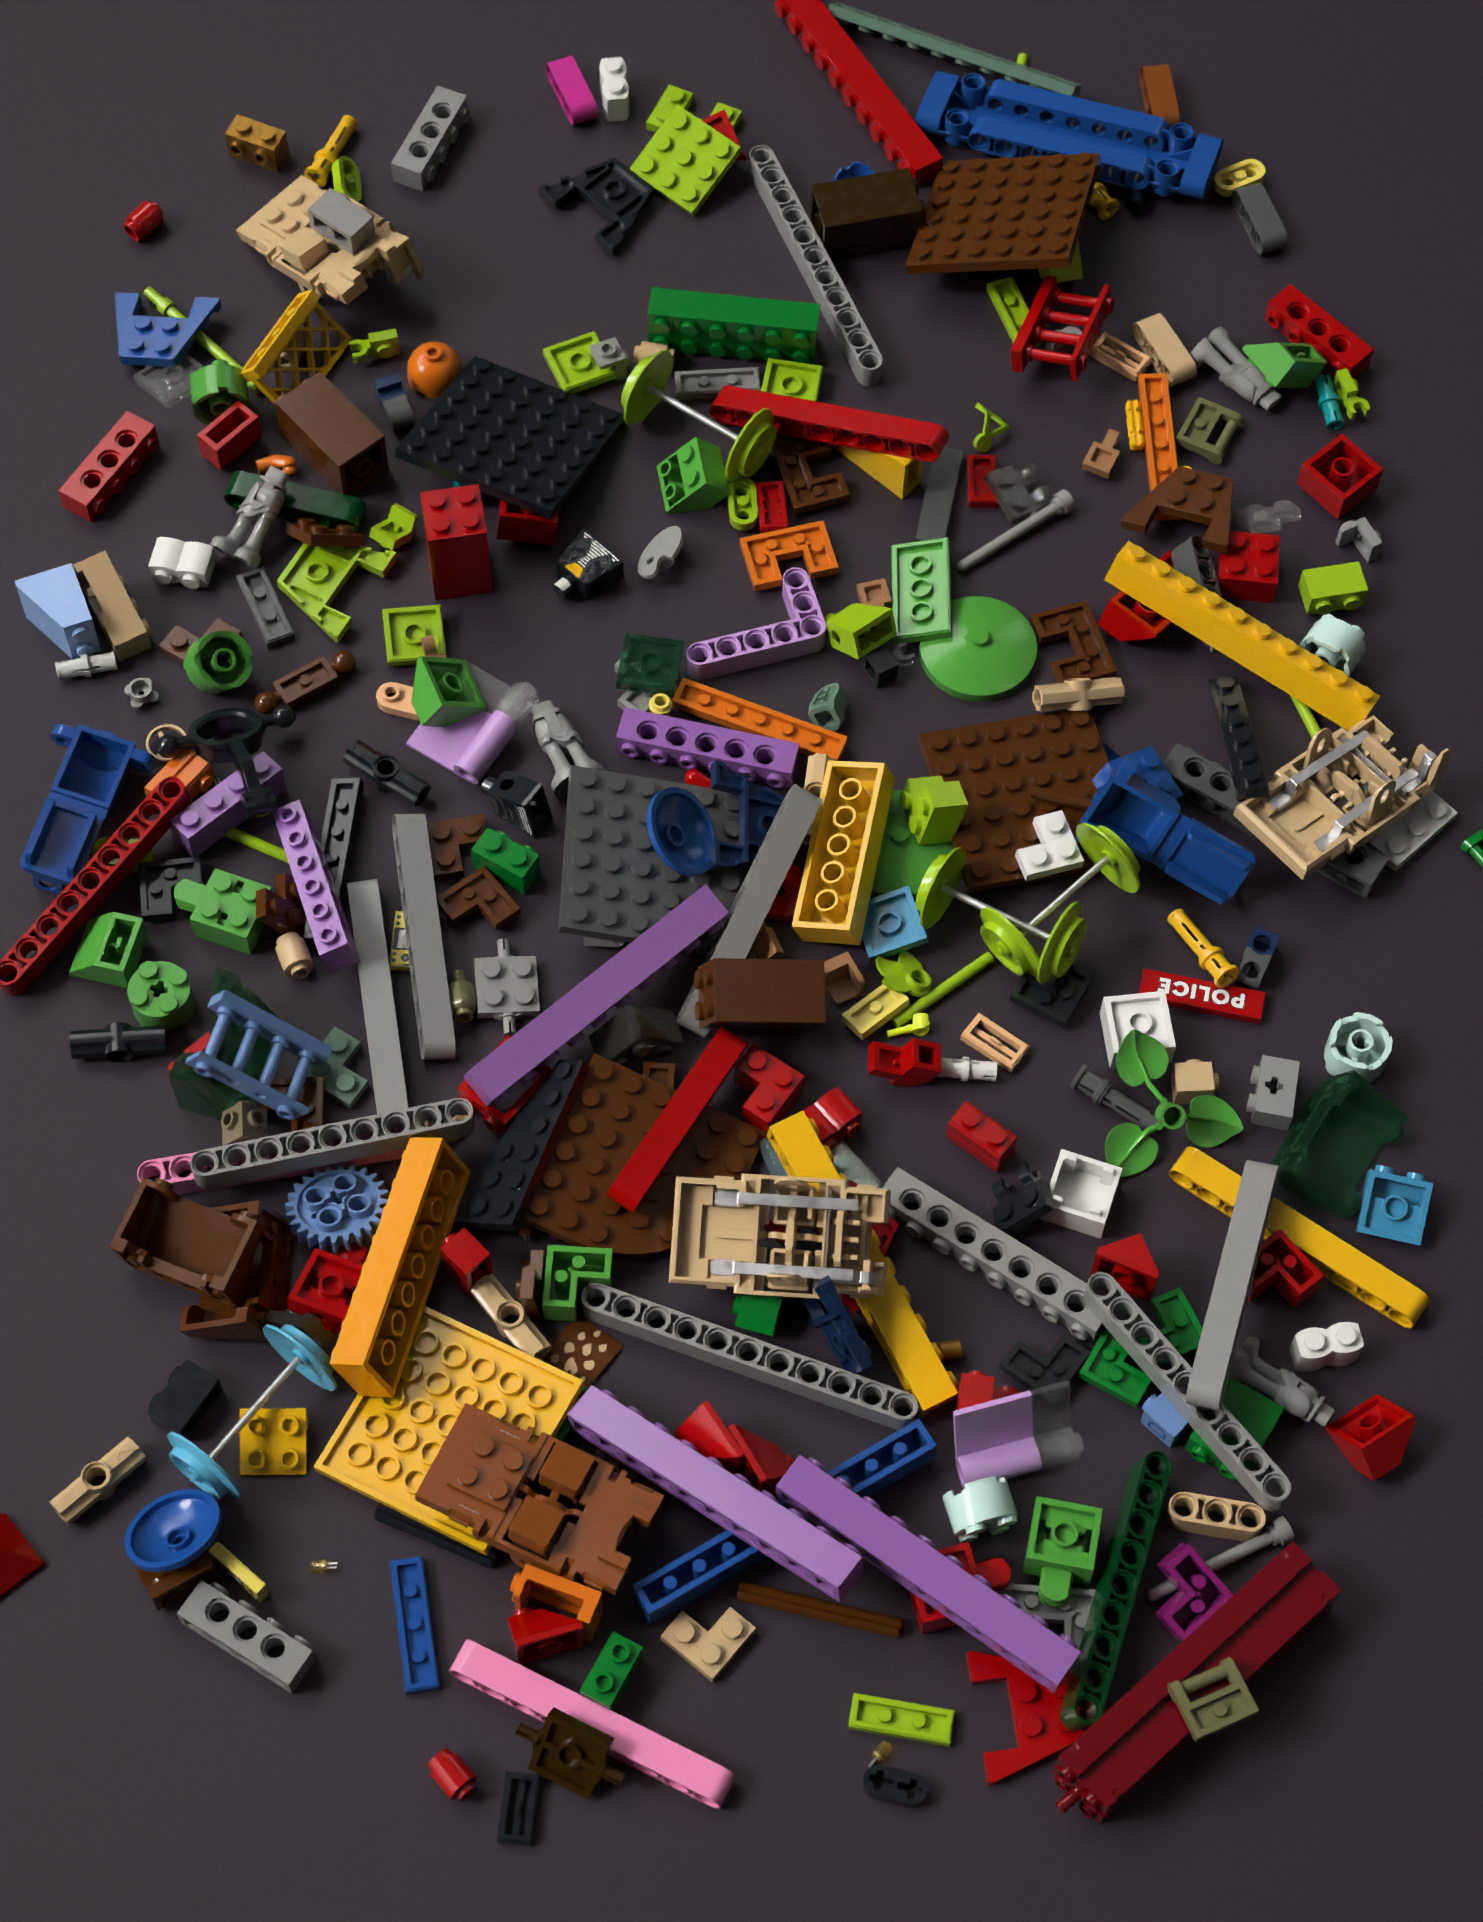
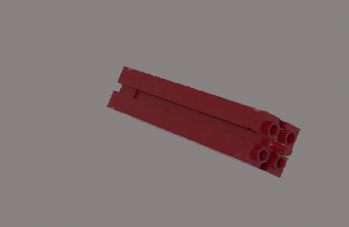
(1146, 1725)

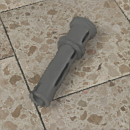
(1103, 1092)

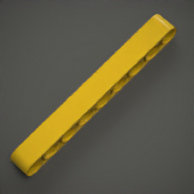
(1330, 1255)

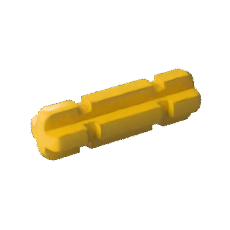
(1135, 425)

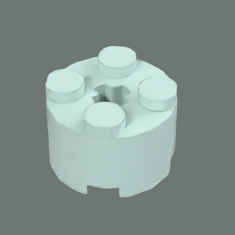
(1336, 643)
(1358, 1045)
(980, 1508)

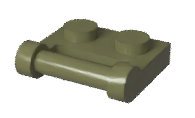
(1200, 426)
(1217, 1709)

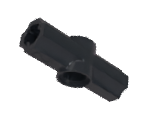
(399, 782)
(118, 1042)

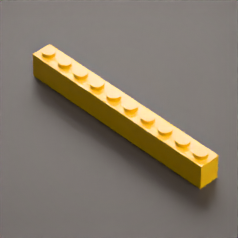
(1241, 637)
(889, 1317)

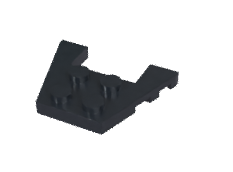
(611, 191)

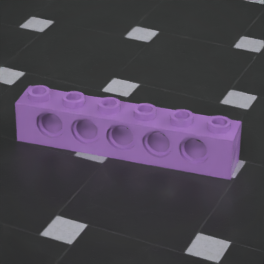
(698, 736)
(316, 886)

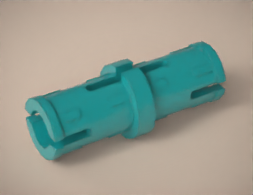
(1329, 402)

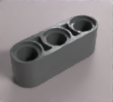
(1259, 218)
(1196, 563)

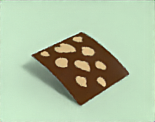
(583, 1350)

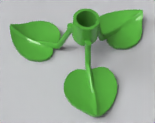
(1209, 1120)

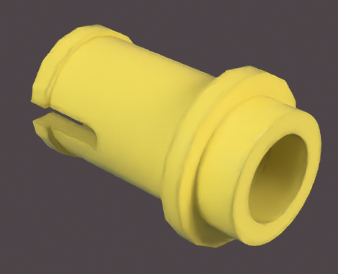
(660, 704)

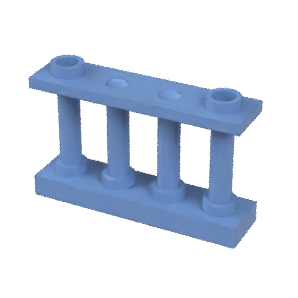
(281, 1037)

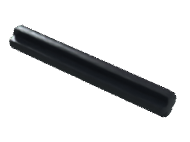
(401, 1522)

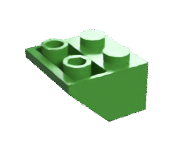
(1286, 363)
(693, 477)
(110, 949)

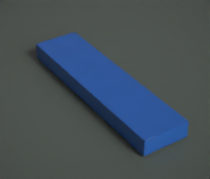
(414, 1625)

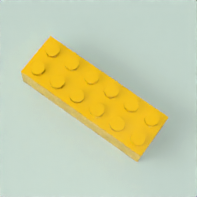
(843, 852)

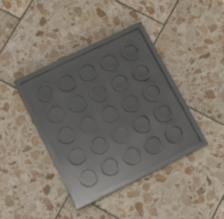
(610, 871)

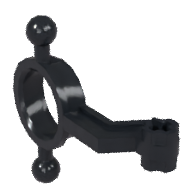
(256, 800)

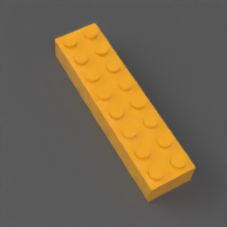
(400, 1267)

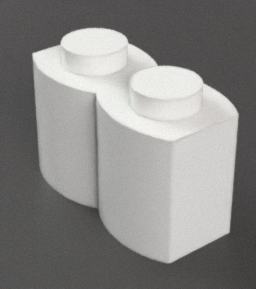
(614, 89)
(182, 562)
(1321, 1347)

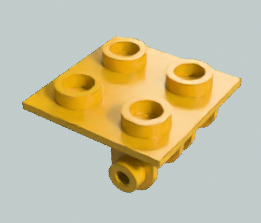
(274, 1442)

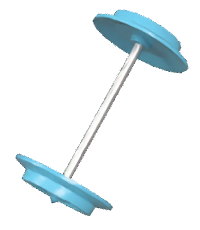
(301, 1355)

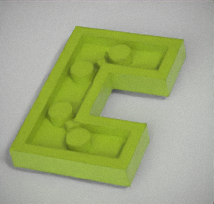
(674, 96)

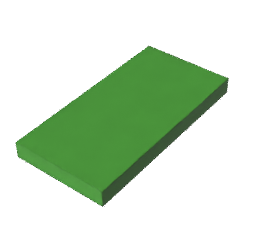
(922, 590)

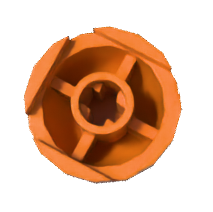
(433, 368)

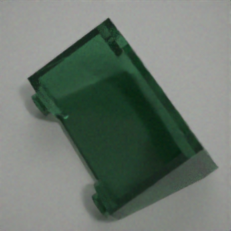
(206, 1094)
(1337, 1141)

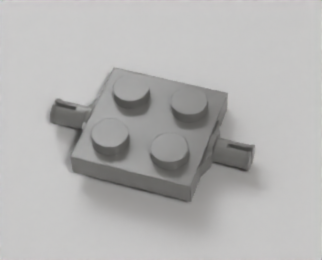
(506, 987)

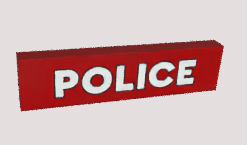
(1205, 996)

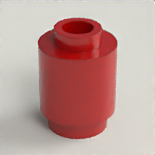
(143, 220)
(452, 1774)

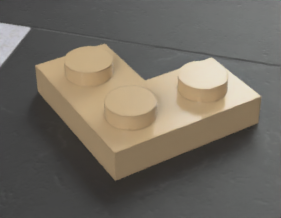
(710, 1649)

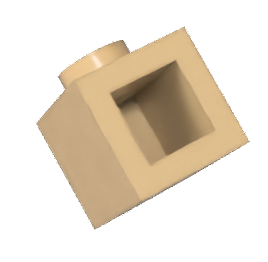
(1192, 1080)

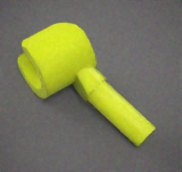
(919, 1026)

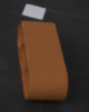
(1159, 93)

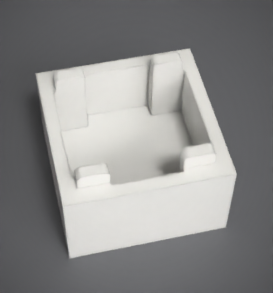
(1138, 1011)
(1082, 1193)

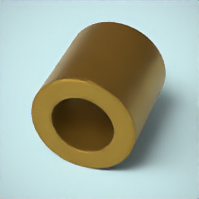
(950, 1349)

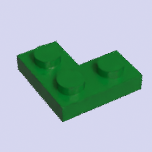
(1178, 1323)
(1109, 1372)

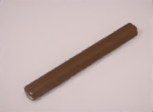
(819, 1609)

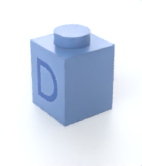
(1163, 1419)

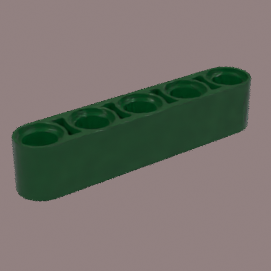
(302, 502)

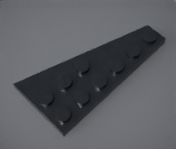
(511, 1173)

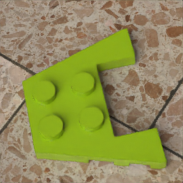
(320, 573)

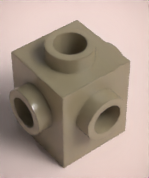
(243, 1123)

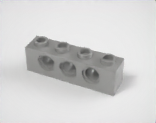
(430, 138)
(284, 1670)

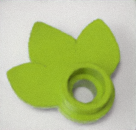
(904, 975)

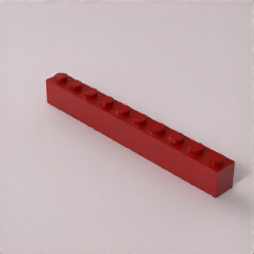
(861, 87)

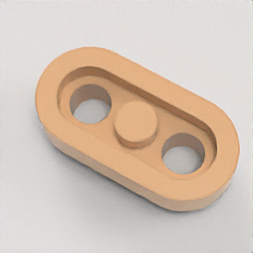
(400, 703)

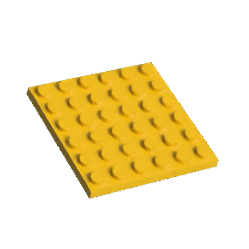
(391, 1442)

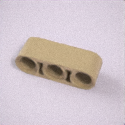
(1165, 348)
(1229, 1509)

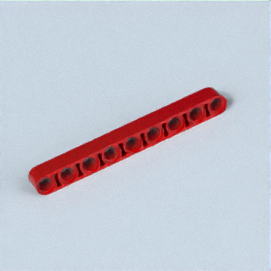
(833, 423)
(91, 899)

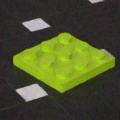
(685, 160)

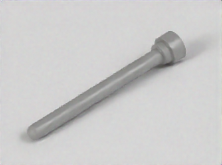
(1060, 504)
(1277, 1533)

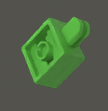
(223, 909)
(1060, 1553)

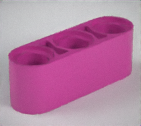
(571, 90)

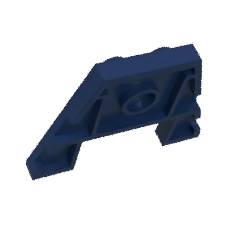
(756, 814)
(837, 1327)

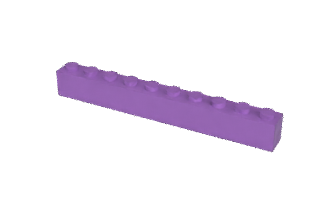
(595, 996)
(717, 1493)
(928, 1573)

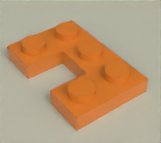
(766, 549)

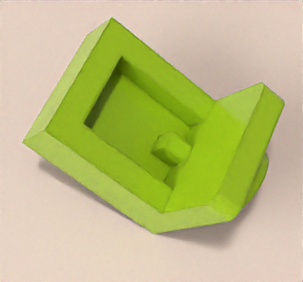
(396, 529)

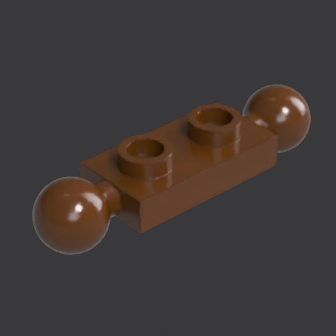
(305, 682)

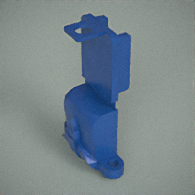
(79, 802)
(1161, 834)

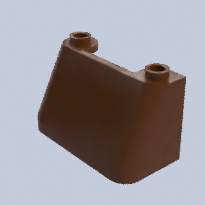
(187, 1242)
(263, 1290)

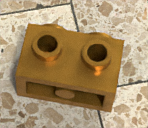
(257, 143)

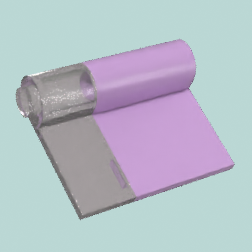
(476, 742)
(1015, 1434)

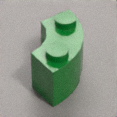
(757, 1311)

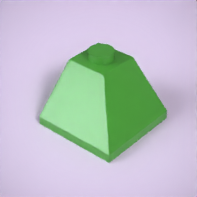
(444, 691)

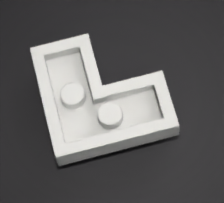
(1055, 853)

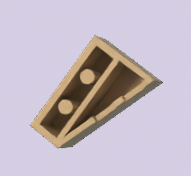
(112, 607)

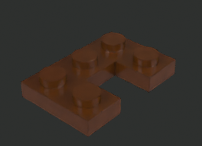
(803, 491)
(1078, 624)

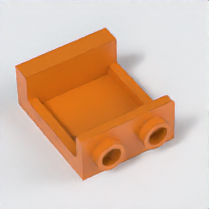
(559, 1593)

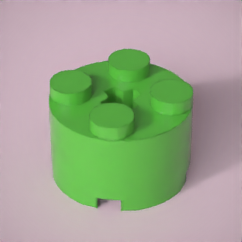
(216, 390)
(232, 670)
(161, 995)

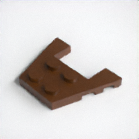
(1191, 497)

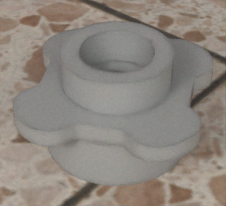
(141, 685)

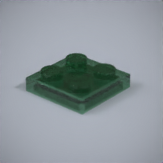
(650, 664)

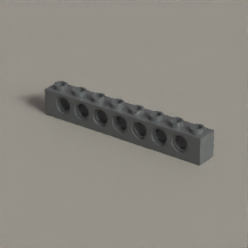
(1201, 792)

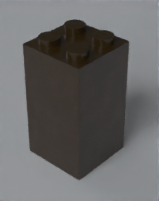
(867, 214)

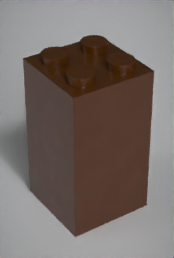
(331, 435)
(760, 994)

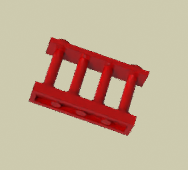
(1042, 313)

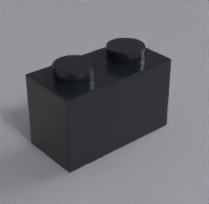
(184, 1399)

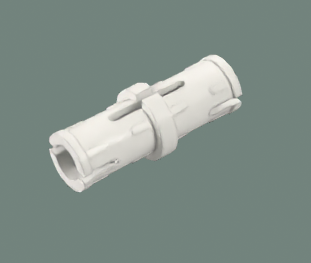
(86, 665)
(968, 1069)

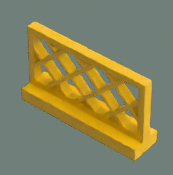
(283, 334)

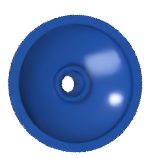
(681, 831)
(173, 1530)

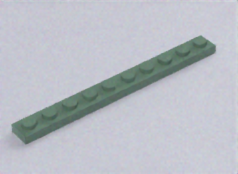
(942, 47)

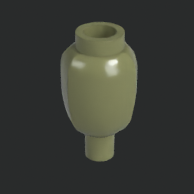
(462, 997)

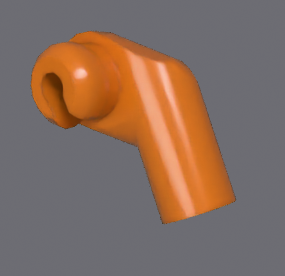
(286, 462)

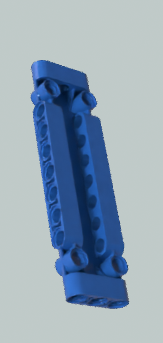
(1029, 121)

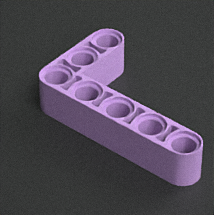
(766, 637)

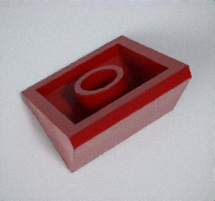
(1129, 1265)

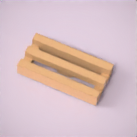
(1117, 359)
(988, 1051)

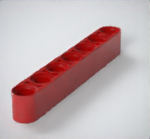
(677, 1119)

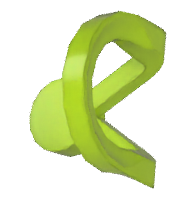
(984, 440)

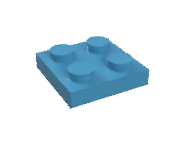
(892, 925)

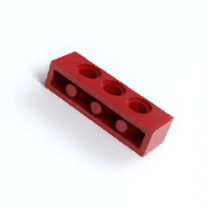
(1308, 323)
(122, 450)

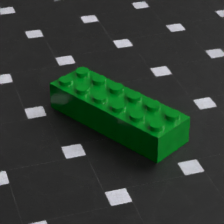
(733, 325)

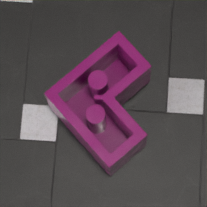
(1198, 1592)

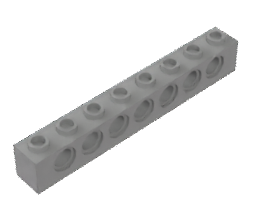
(987, 1240)

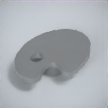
(663, 549)

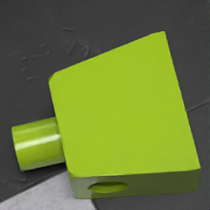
(860, 628)

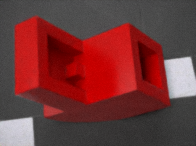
(907, 1065)

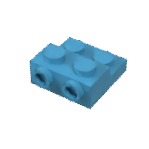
(1394, 1205)

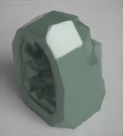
(828, 707)

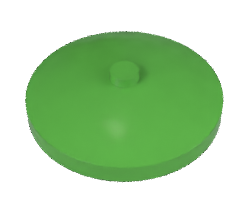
(987, 654)
(900, 857)

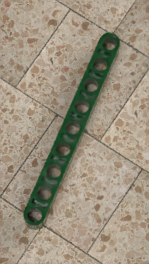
(1106, 1598)

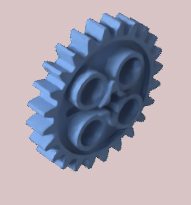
(336, 1207)

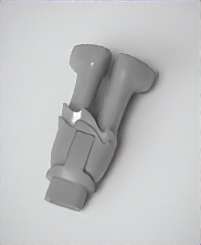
(1240, 376)
(259, 507)
(560, 740)
(1280, 1385)

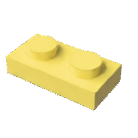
(874, 1011)

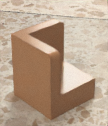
(843, 979)

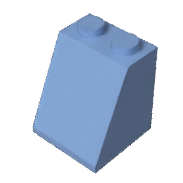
(59, 610)

